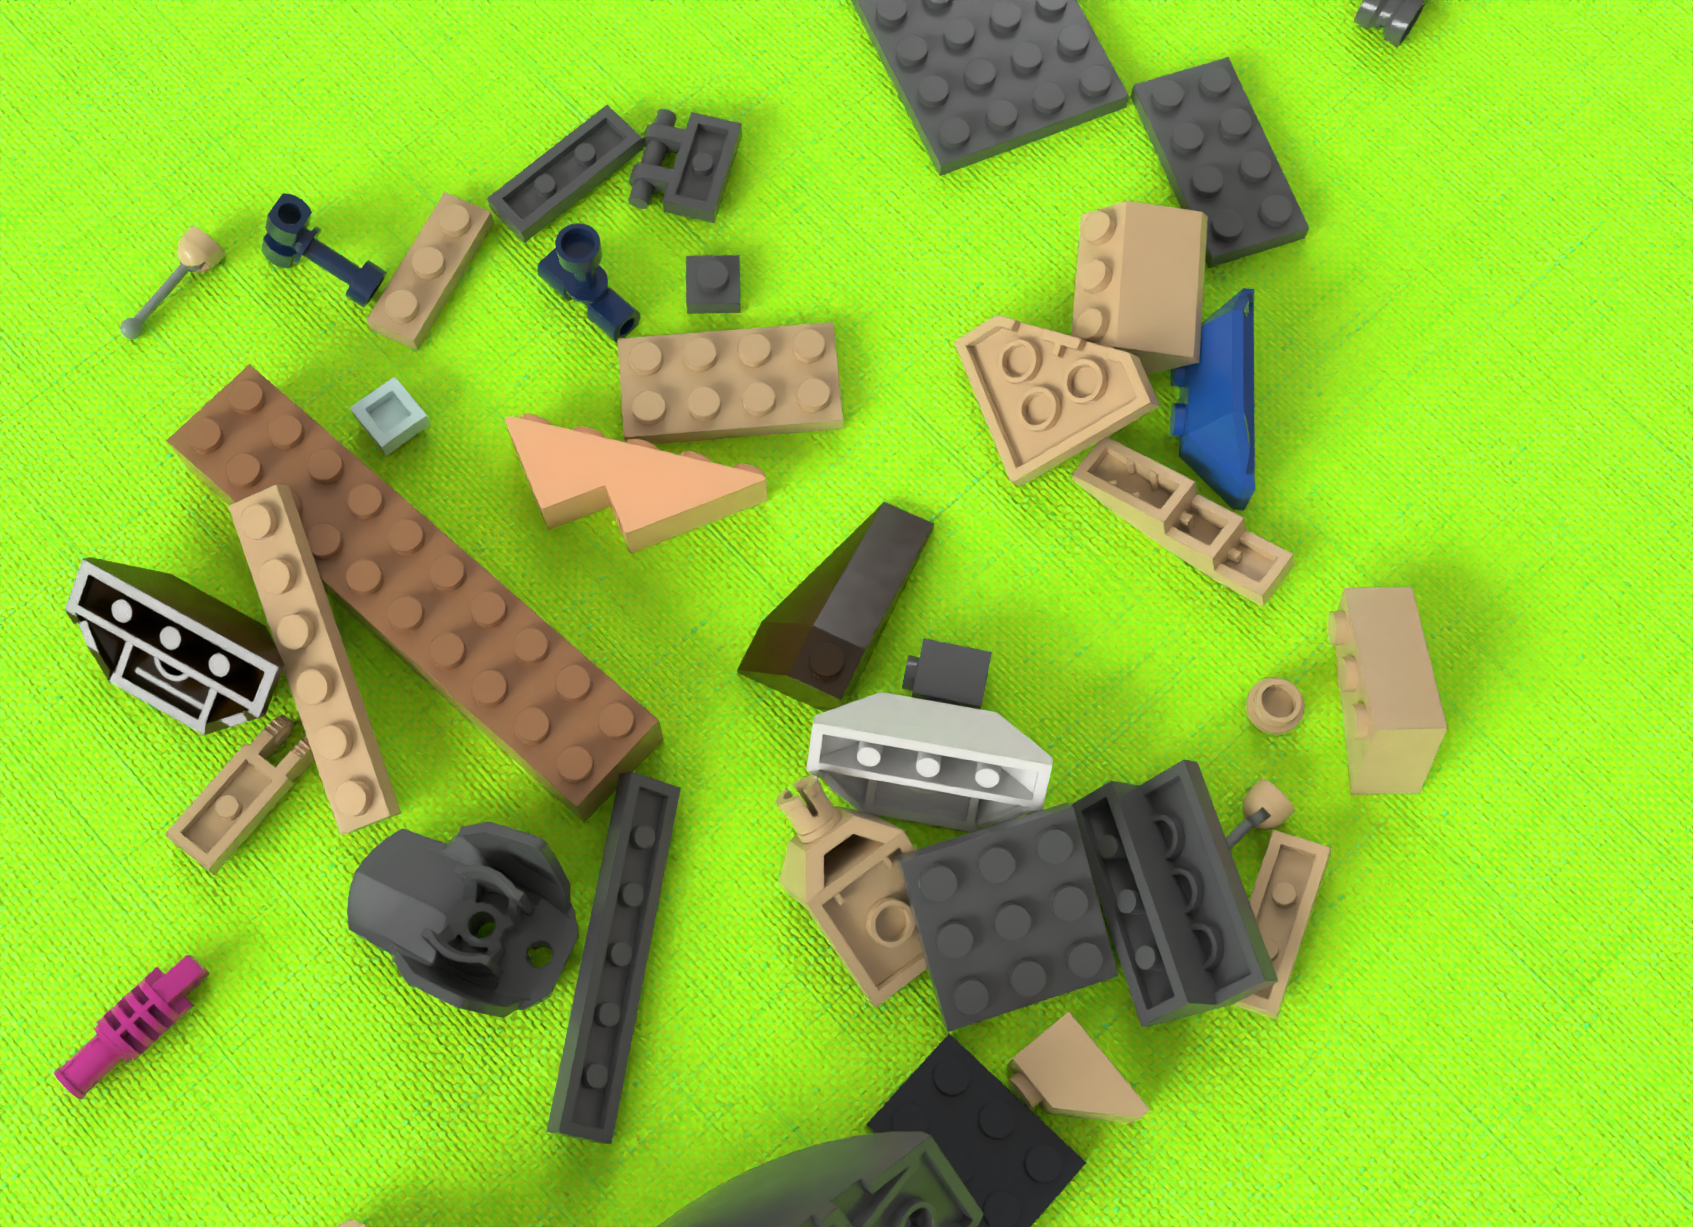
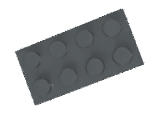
(1219, 160)

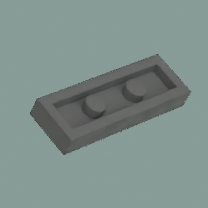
(565, 173)

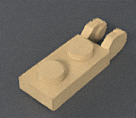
(240, 796)

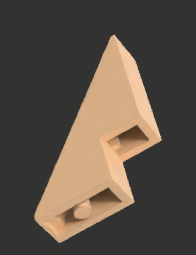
(648, 489)

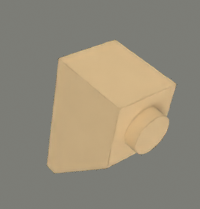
(1073, 1077)

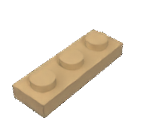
(430, 271)
(1283, 908)

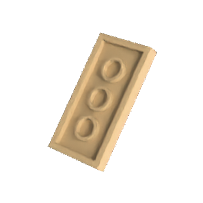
(730, 383)

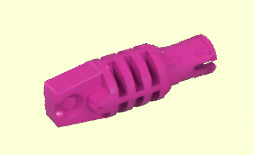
(133, 1024)

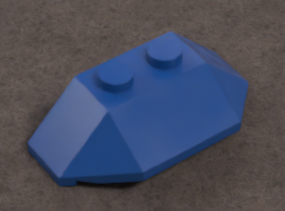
(1218, 403)

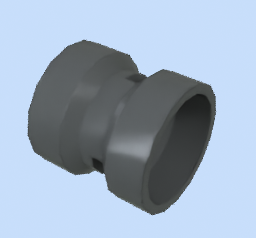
(1394, 16)

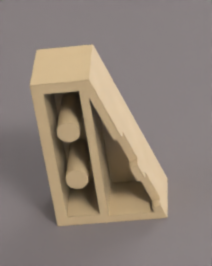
(1385, 690)

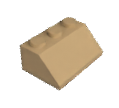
(1142, 282)

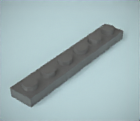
(614, 960)

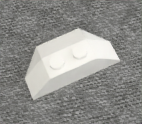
(928, 762)

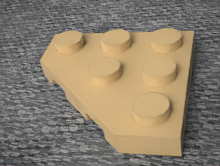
(1049, 392)

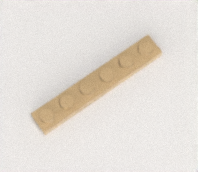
(314, 659)

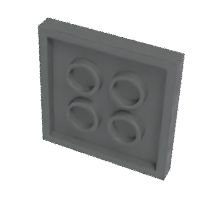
(1007, 916)

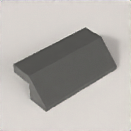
(1172, 895)

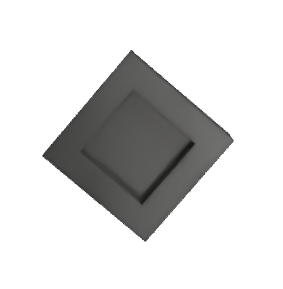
(713, 284)

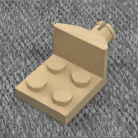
(852, 887)

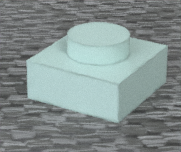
(390, 416)

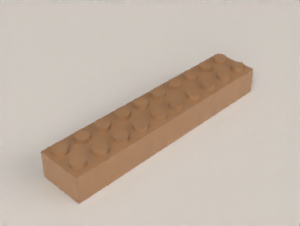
(426, 596)

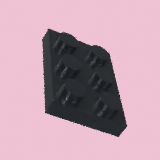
(985, 1132)

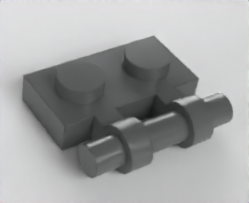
(701, 166)

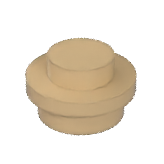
(1275, 706)

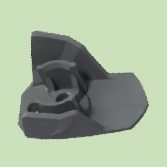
(433, 897)

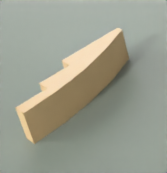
(1183, 522)

